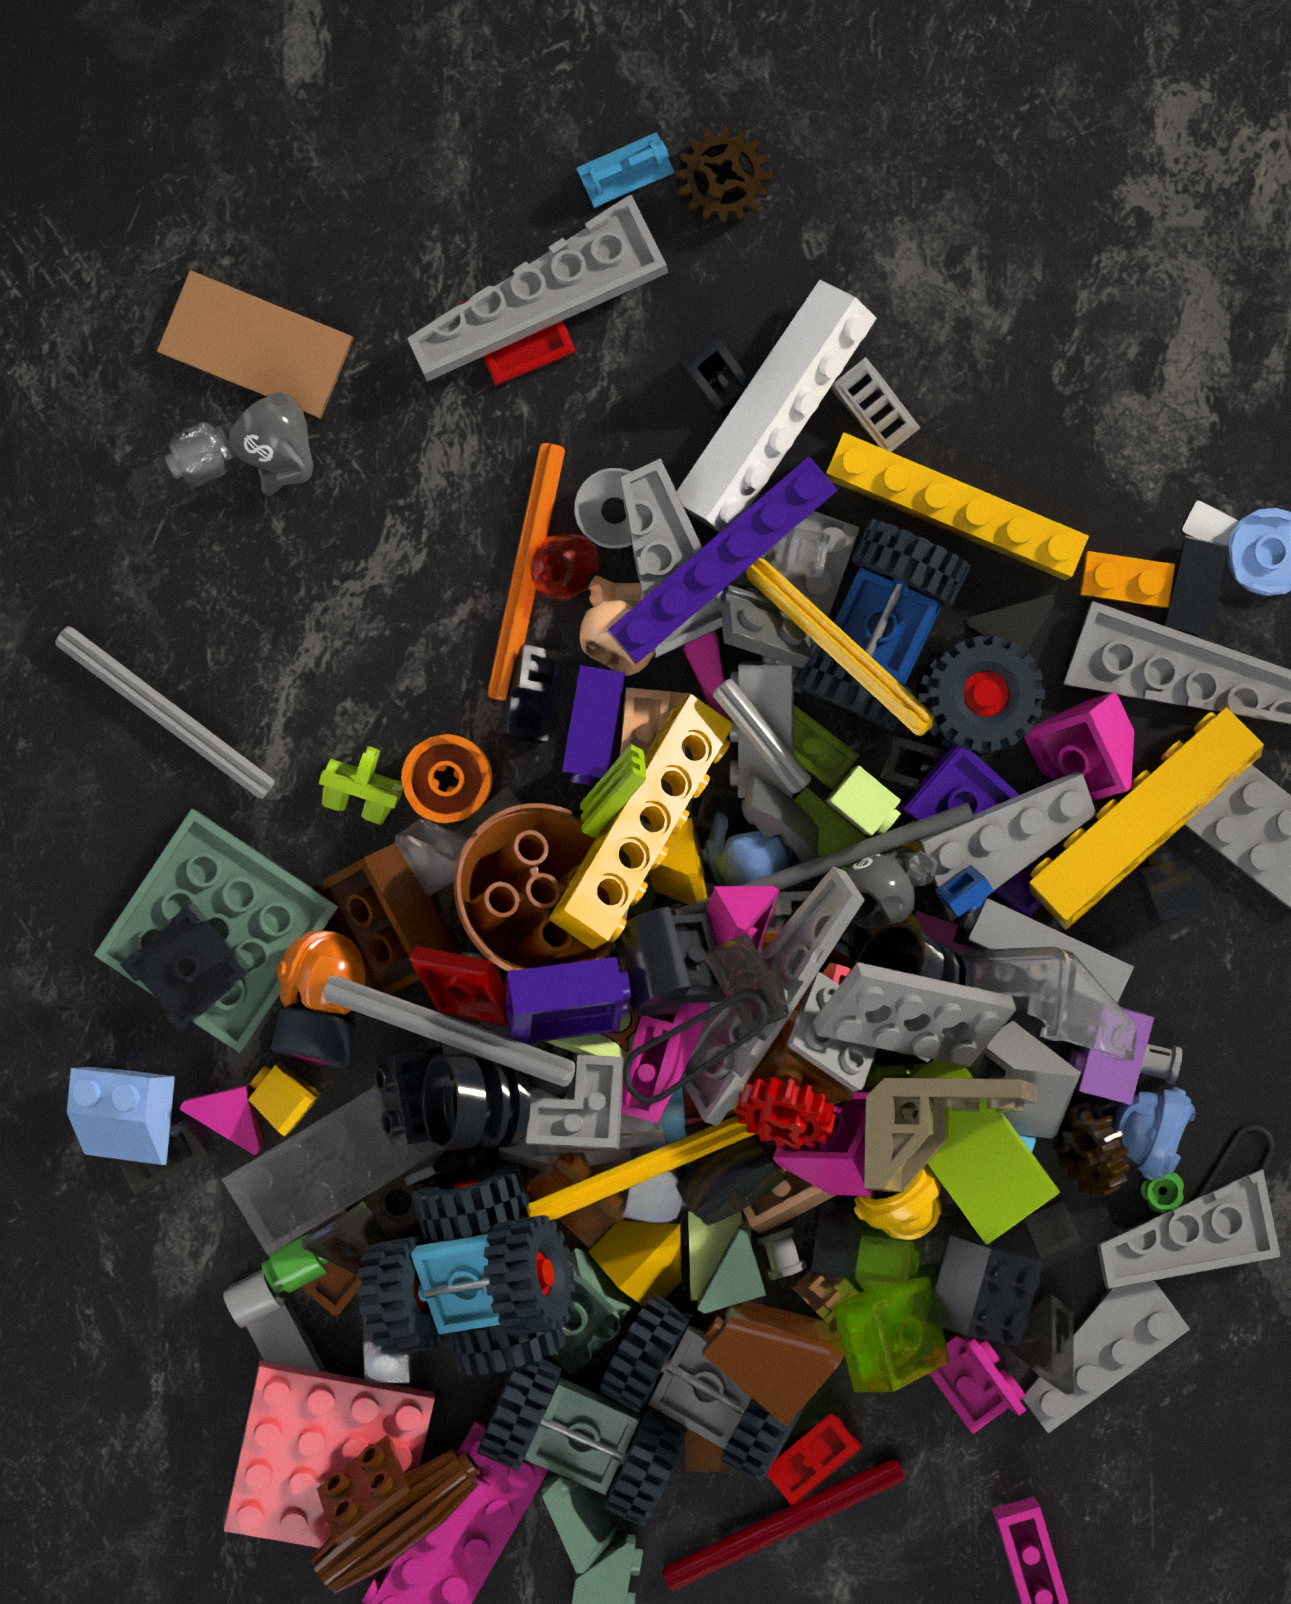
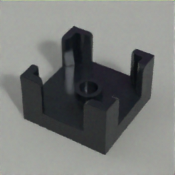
(187, 967)

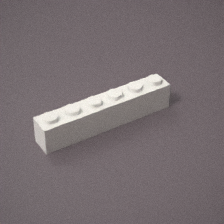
(775, 406)

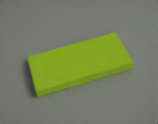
(987, 1164)

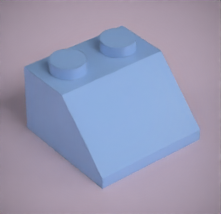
(121, 1113)

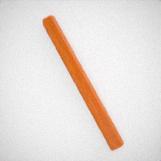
(522, 588)

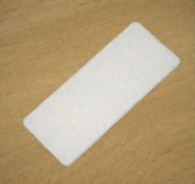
(1209, 524)

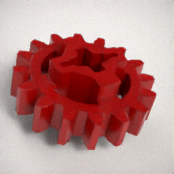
(785, 1113)

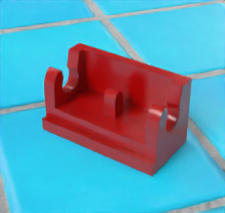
(813, 1458)

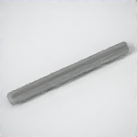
(164, 712)
(449, 1030)

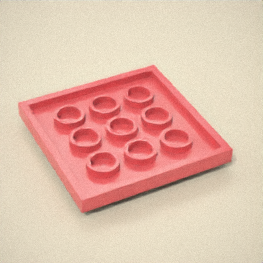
(301, 1433)

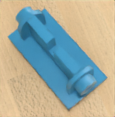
(625, 170)

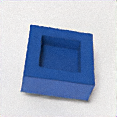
(965, 891)

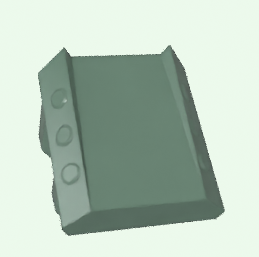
(597, 1312)
(578, 1519)

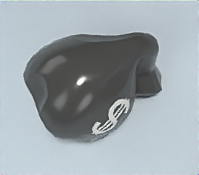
(275, 440)
(889, 885)

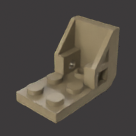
(903, 1145)

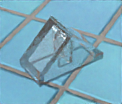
(431, 853)

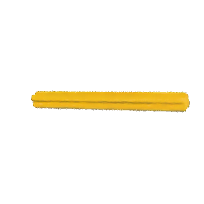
(841, 647)
(639, 1169)

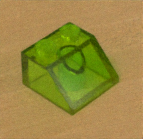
(889, 1336)

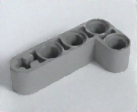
(271, 1323)

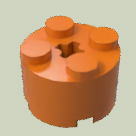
(425, 791)

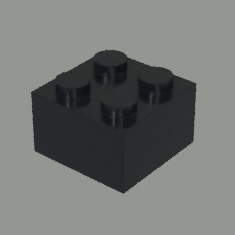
(985, 1291)

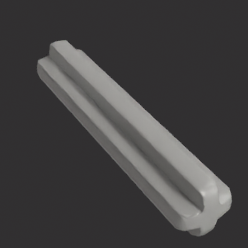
(761, 736)

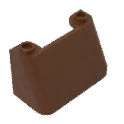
(772, 1354)

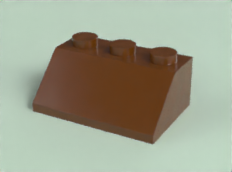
(385, 917)

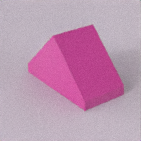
(229, 1115)

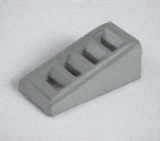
(843, 384)

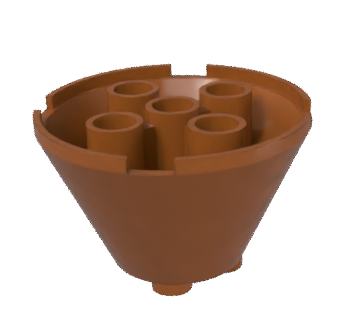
(512, 882)

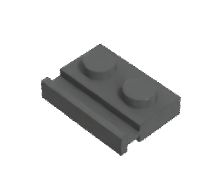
(762, 628)

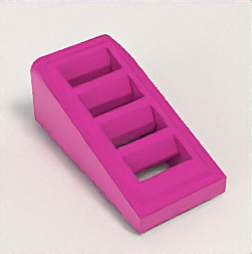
(707, 667)

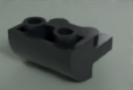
(667, 961)

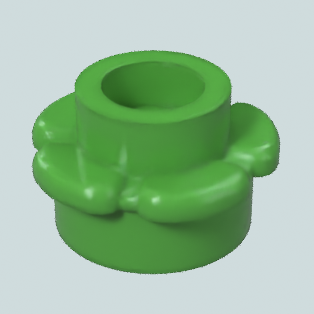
(1170, 1200)

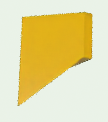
(641, 1258)

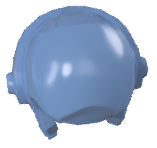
(743, 855)
(1154, 1129)

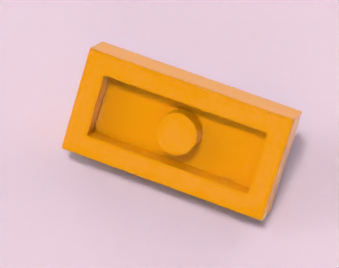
(1127, 579)

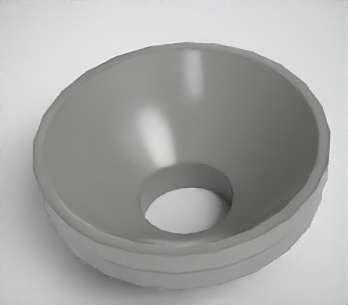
(588, 508)

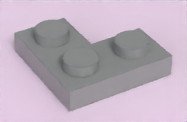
(590, 1118)

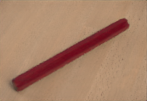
(783, 1524)

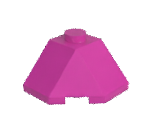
(1087, 739)
(838, 1163)

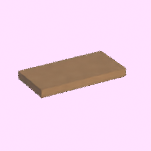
(254, 343)

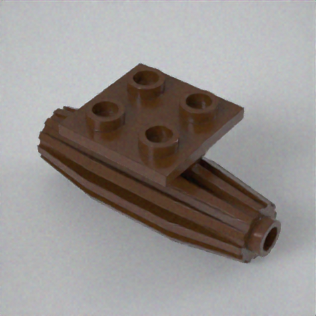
(384, 1513)

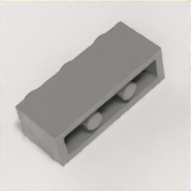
(771, 692)

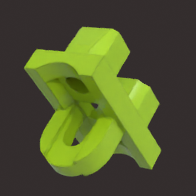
(343, 780)

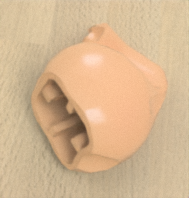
(610, 604)

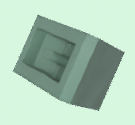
(735, 1276)

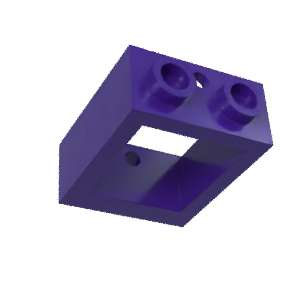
(593, 724)
(566, 1000)

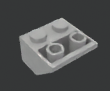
(1021, 1056)

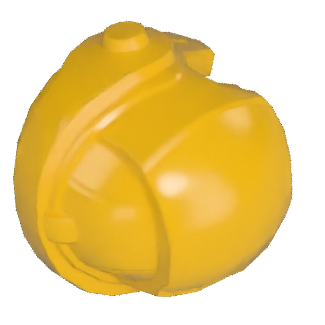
(907, 1213)

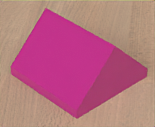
(741, 911)

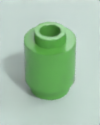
(293, 1267)

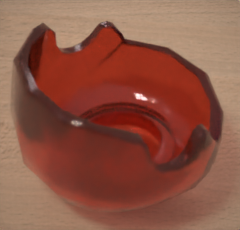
(563, 565)

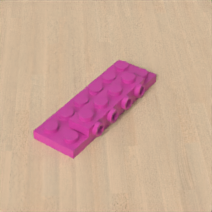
(462, 1551)

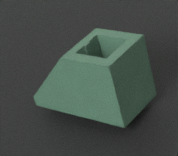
(609, 1575)

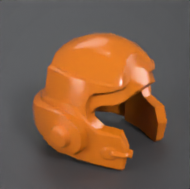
(309, 965)

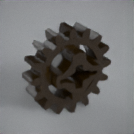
(704, 167)
(1091, 1150)

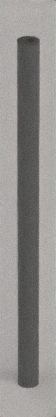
(852, 853)

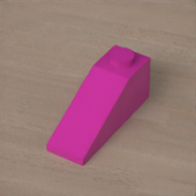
(664, 1063)

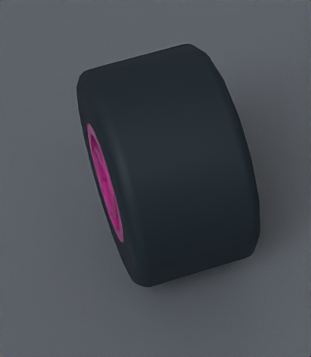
(313, 1038)

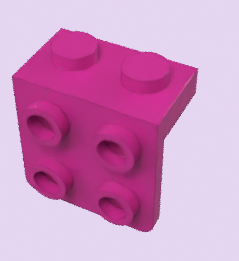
(974, 1383)

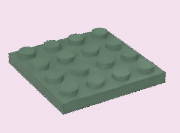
(244, 898)

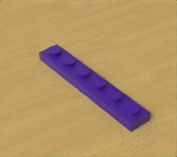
(722, 560)

